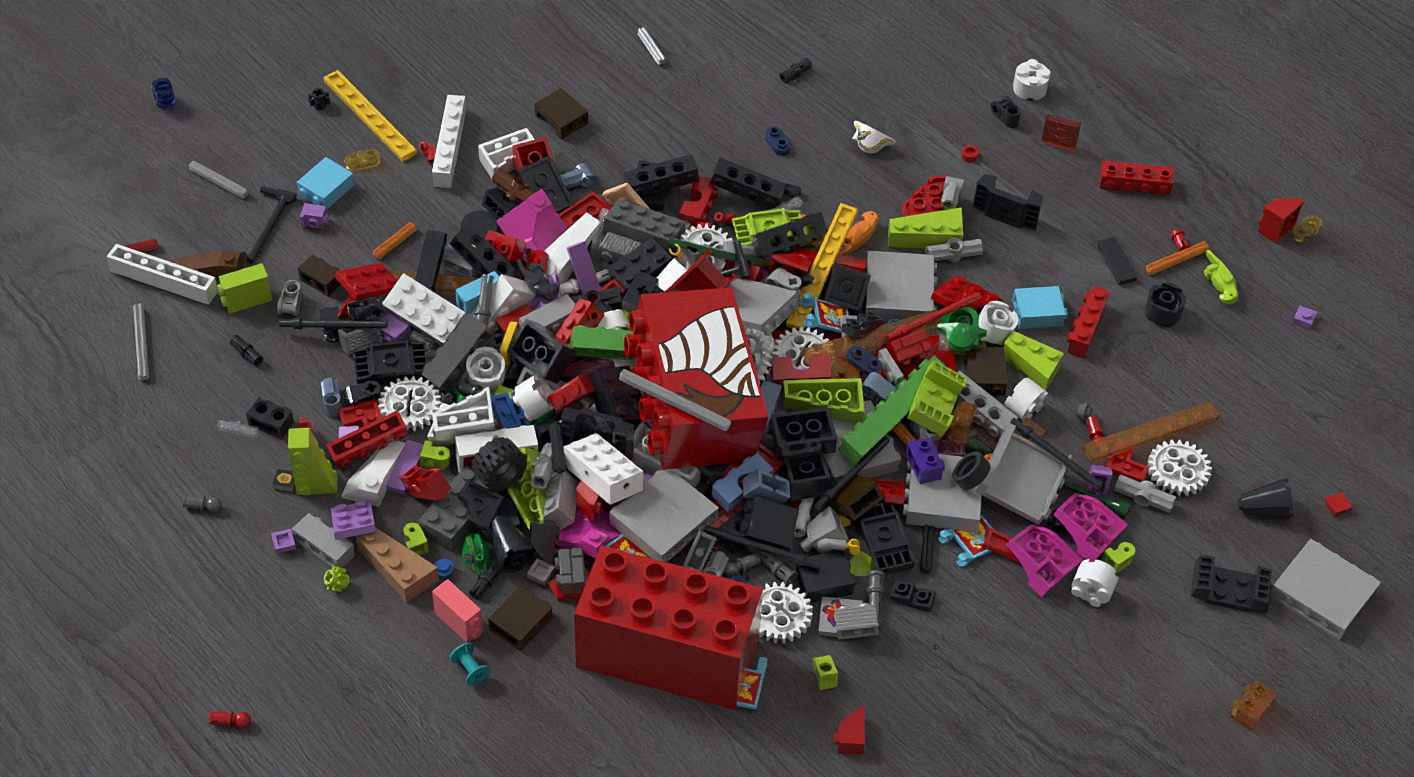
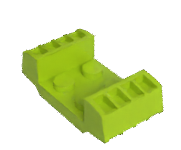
(761, 221)
(936, 398)

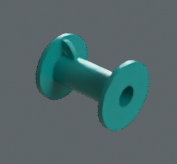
(476, 673)

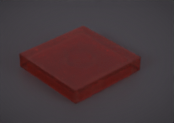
(1061, 132)

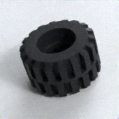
(499, 464)

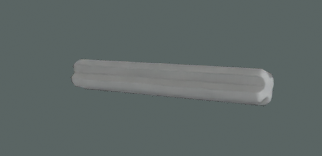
(218, 179)

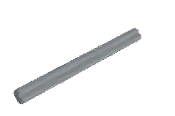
(675, 400)

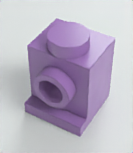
(314, 216)

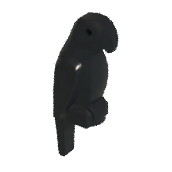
(538, 281)

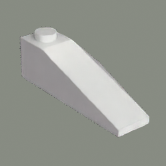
(558, 257)
(372, 477)

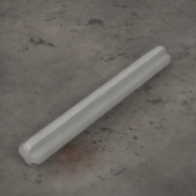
(141, 342)

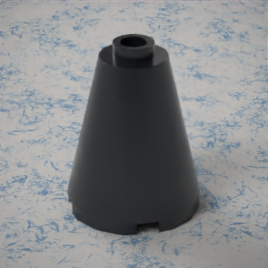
(1269, 500)
(510, 545)

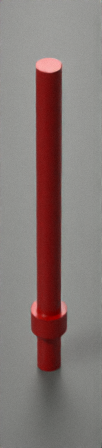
(905, 330)

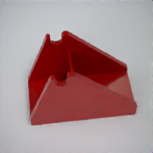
(700, 276)

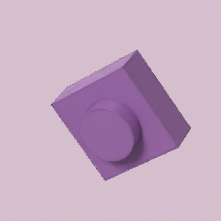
(1304, 317)
(283, 541)

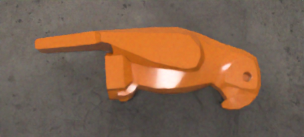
(860, 233)

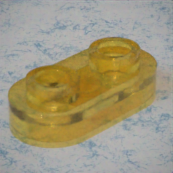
(362, 159)
(1306, 228)

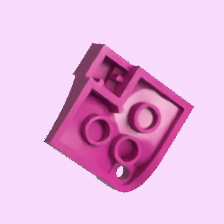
(534, 223)
(1090, 524)
(588, 534)
(1043, 557)

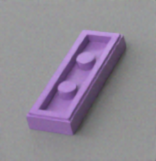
(583, 267)
(408, 458)

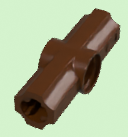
(516, 188)

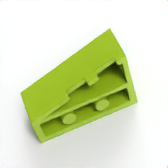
(1033, 358)

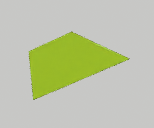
(860, 564)

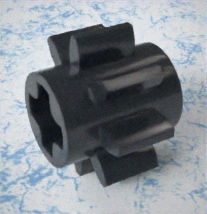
(319, 99)
(1057, 526)

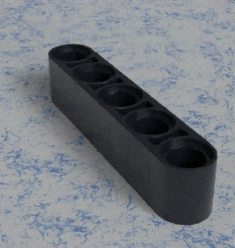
(431, 259)

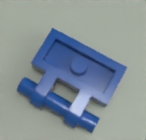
(505, 412)

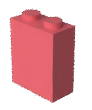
(457, 611)

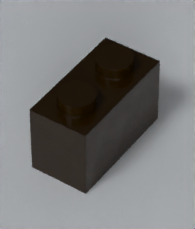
(319, 275)

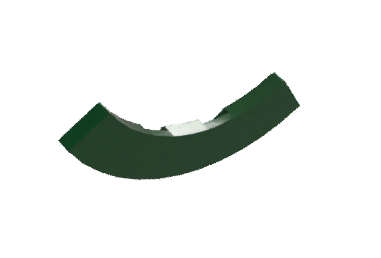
(752, 260)

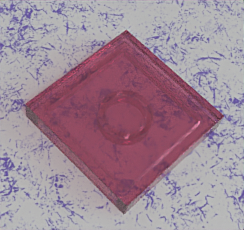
(588, 367)

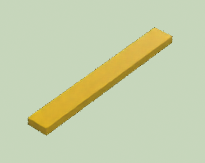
(370, 116)
(824, 262)

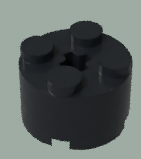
(1165, 304)

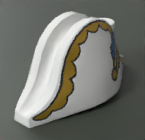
(869, 139)

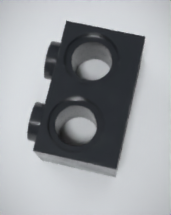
(270, 417)

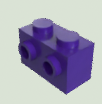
(925, 460)

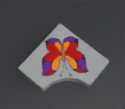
(827, 621)

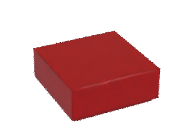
(1338, 504)

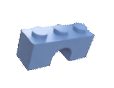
(727, 491)

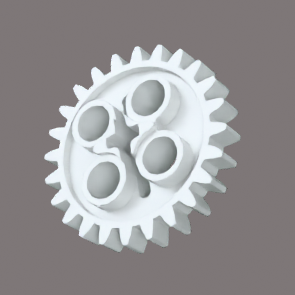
(697, 236)
(787, 346)
(759, 350)
(423, 403)
(1179, 467)
(780, 613)

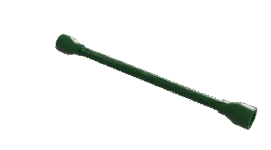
(1119, 507)

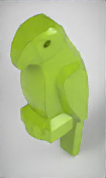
(1221, 279)

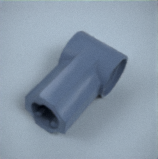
(581, 176)
(331, 397)

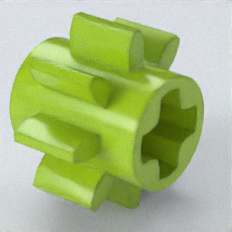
(336, 579)

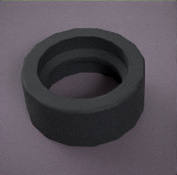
(971, 470)

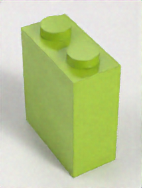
(244, 288)

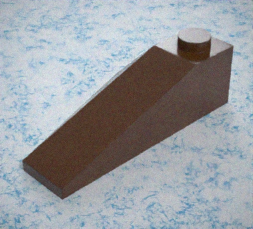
(213, 263)

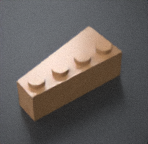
(397, 564)

